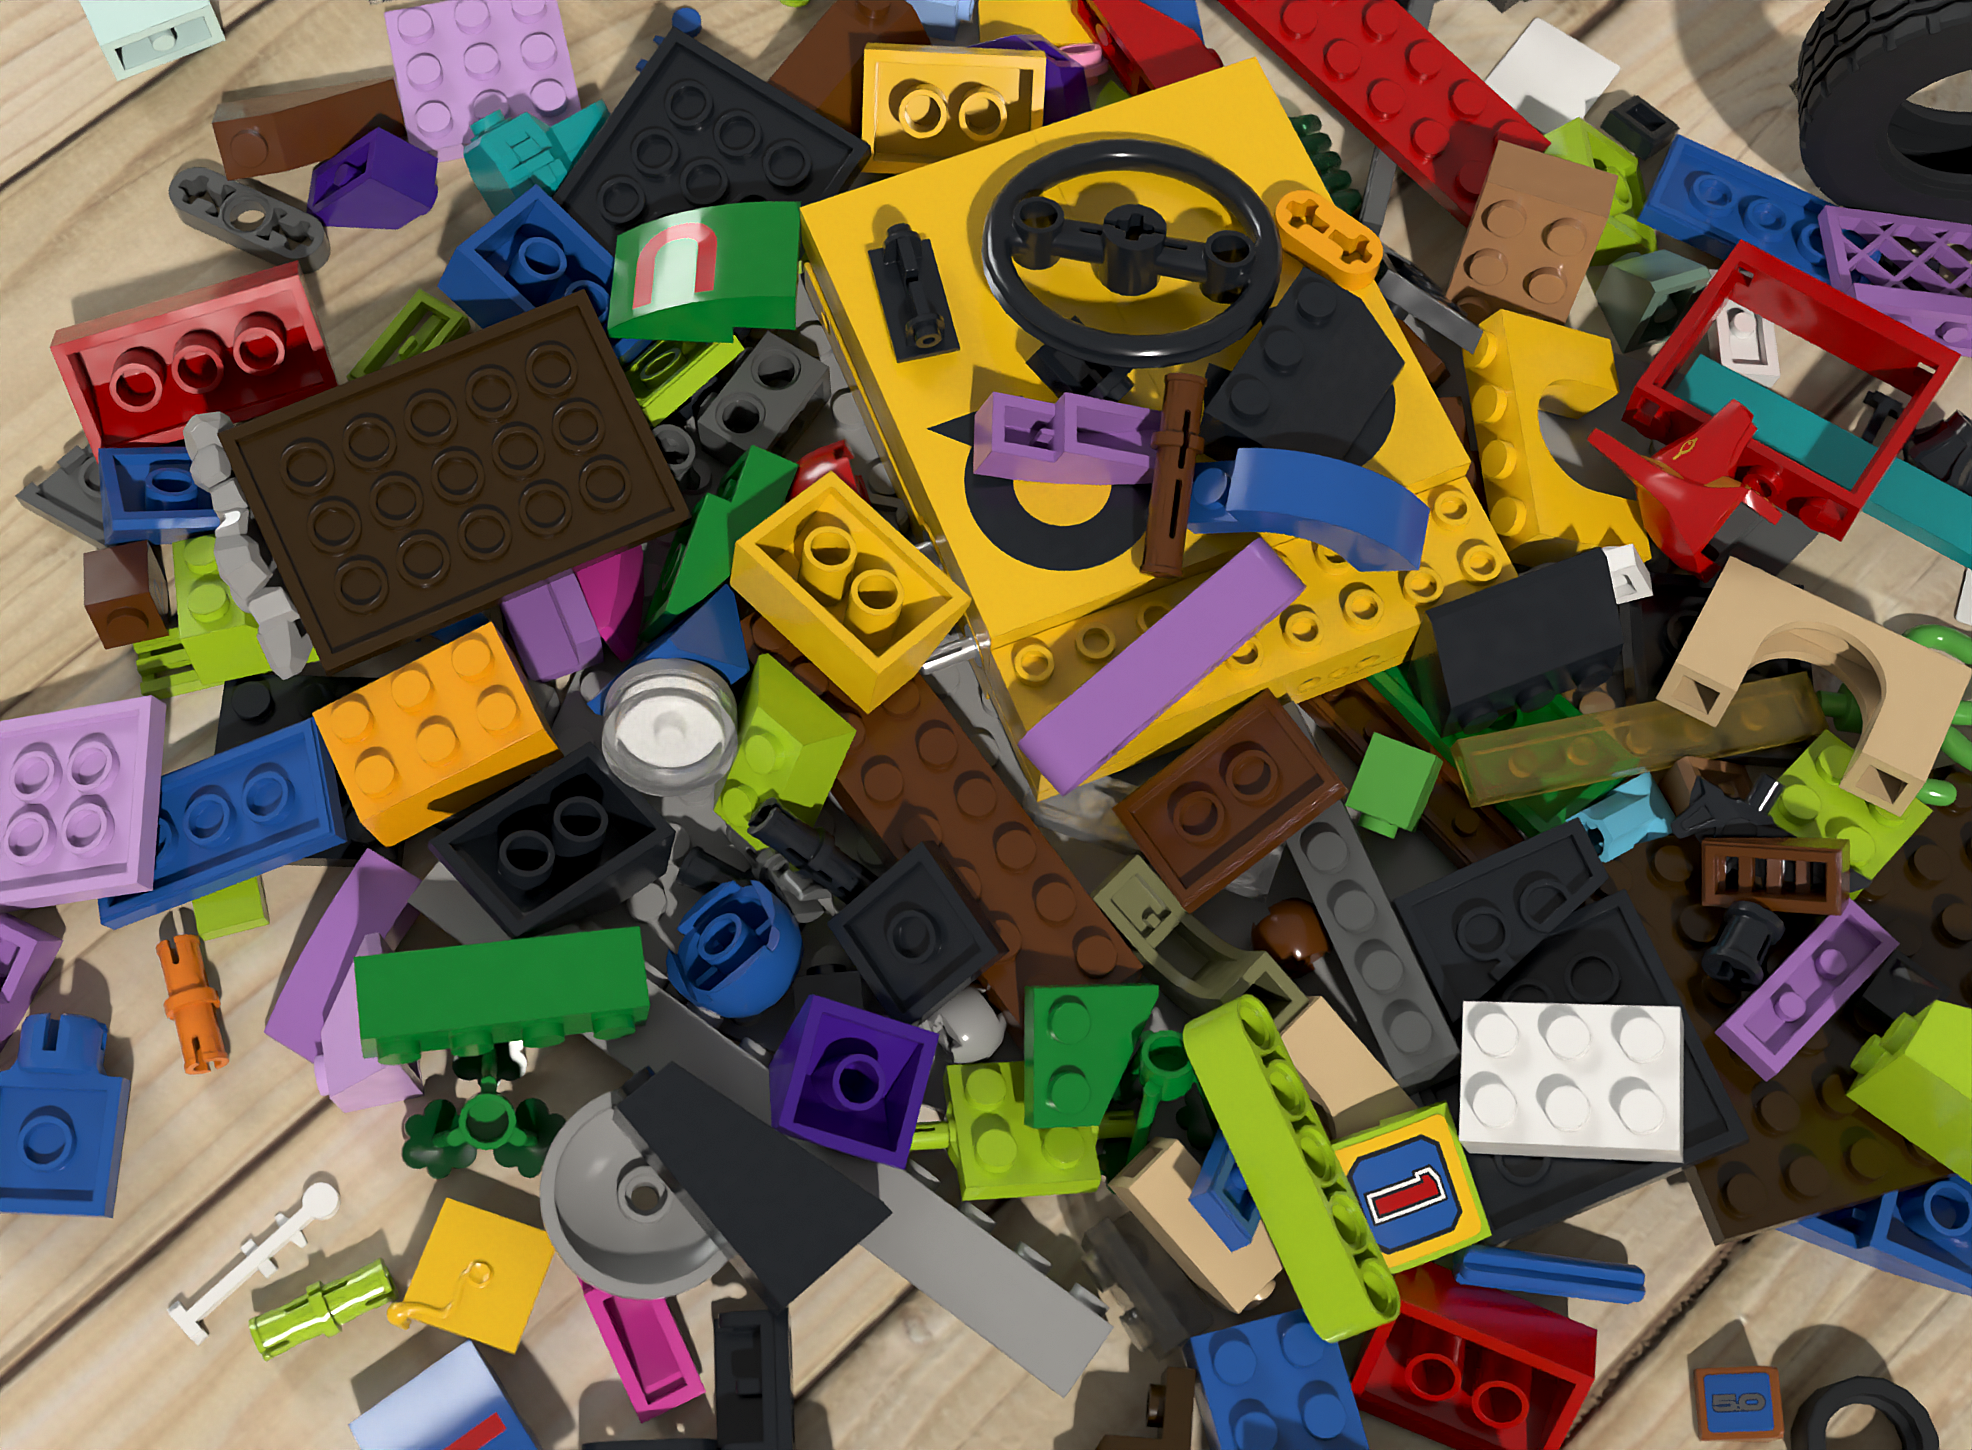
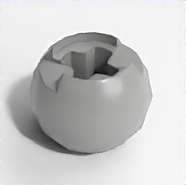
(967, 1027)

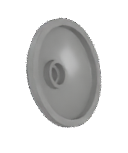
(599, 1228)

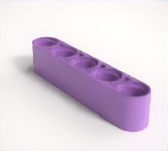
(1161, 666)

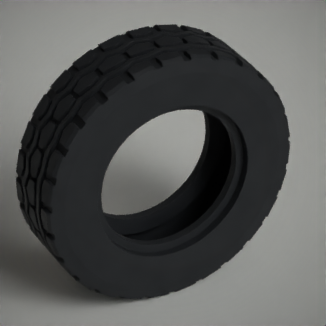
(1854, 117)

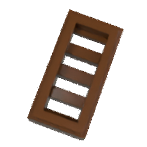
(1804, 851)

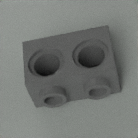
(776, 413)

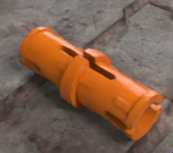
(192, 1004)

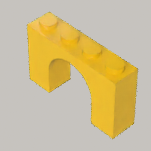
(1530, 500)

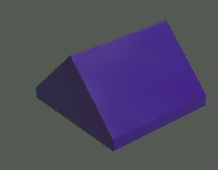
(851, 1081)

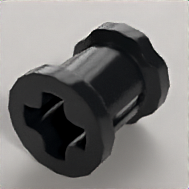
(1743, 946)

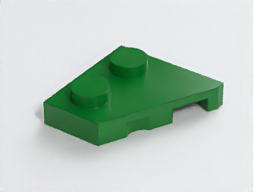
(1079, 1048)

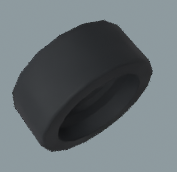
(1895, 1402)

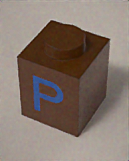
(125, 594)

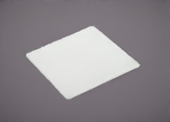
(1551, 77)

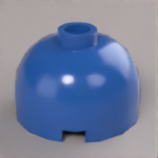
(736, 951)

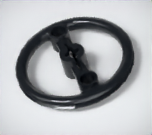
(1132, 252)

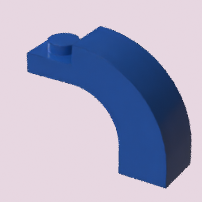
(1312, 498)

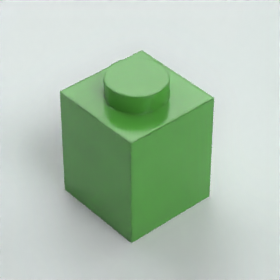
(1393, 786)

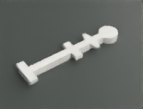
(319, 1203)

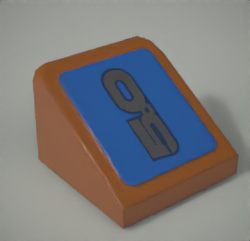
(1739, 1404)

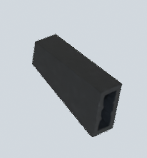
(748, 1186)

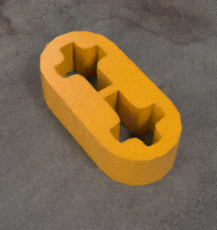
(1327, 239)

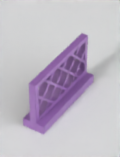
(1938, 314)

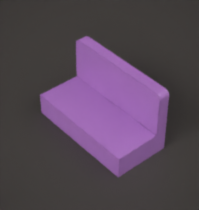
(553, 630)

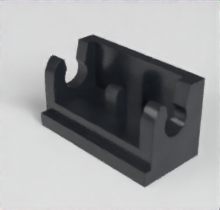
(754, 1381)

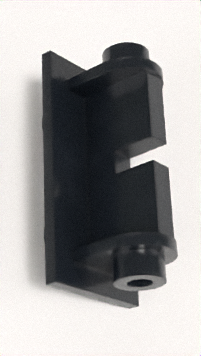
(912, 296)

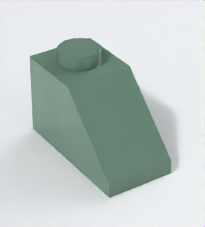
(1649, 296)

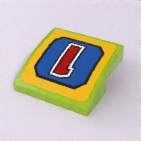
(1414, 1186)

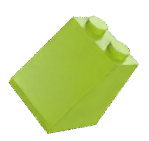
(1923, 1082)

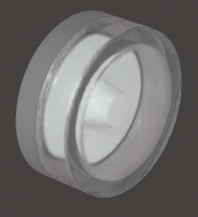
(670, 727)

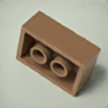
(1530, 236)

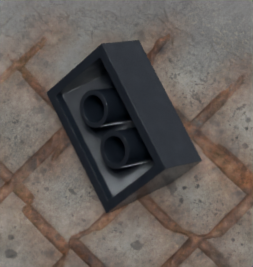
(1304, 377)
(1517, 644)

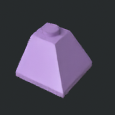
(342, 1071)

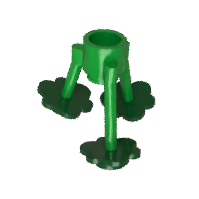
(1156, 1073)
(486, 1121)

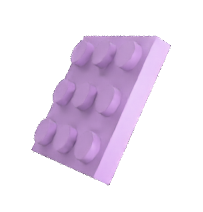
(474, 58)
(80, 803)

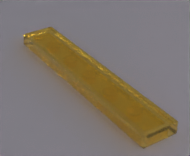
(1633, 741)

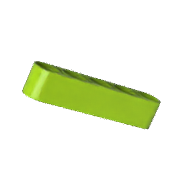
(1291, 1170)

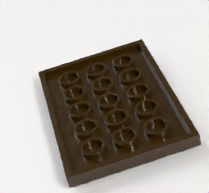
(454, 480)

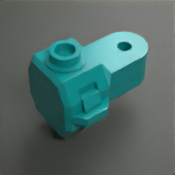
(524, 151)

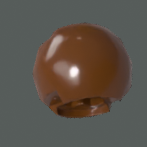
(1292, 936)

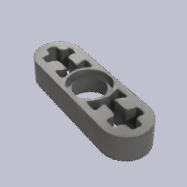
(238, 198)

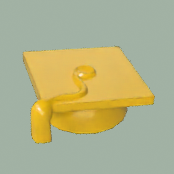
(477, 1277)

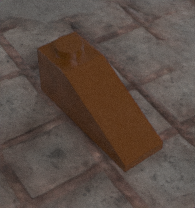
(303, 126)

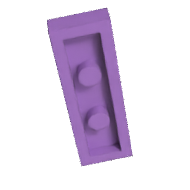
(1806, 990)

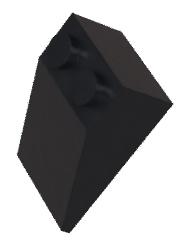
(558, 847)

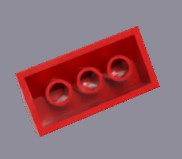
(209, 350)

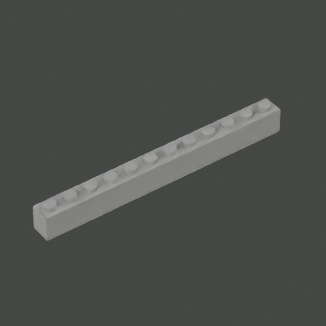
(924, 1240)

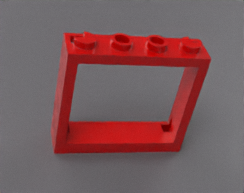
(1831, 323)

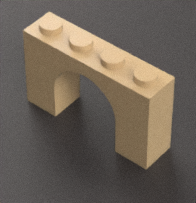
(1900, 685)
(1348, 1095)

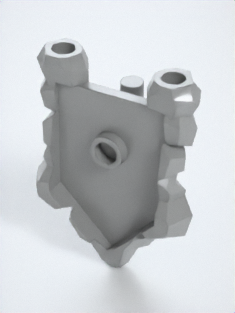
(243, 552)

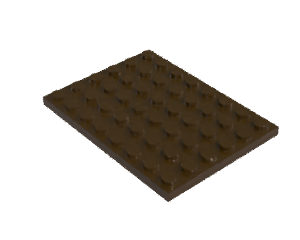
(1807, 1139)

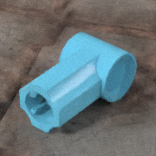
(1627, 817)

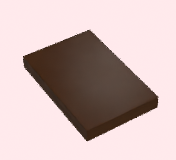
(1229, 800)

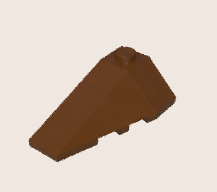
(829, 62)

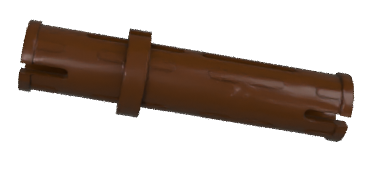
(1173, 475)

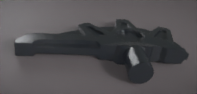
(1722, 816)

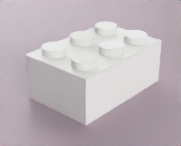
(1572, 1081)

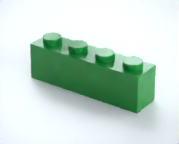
(500, 994)

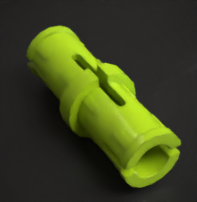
(323, 1309)

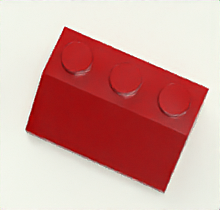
(1474, 1366)

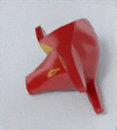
(1690, 485)

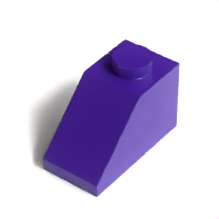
(374, 184)

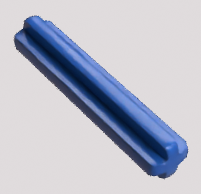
(1548, 1274)

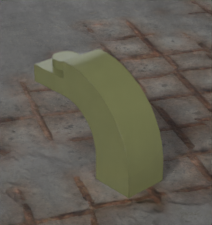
(1183, 955)

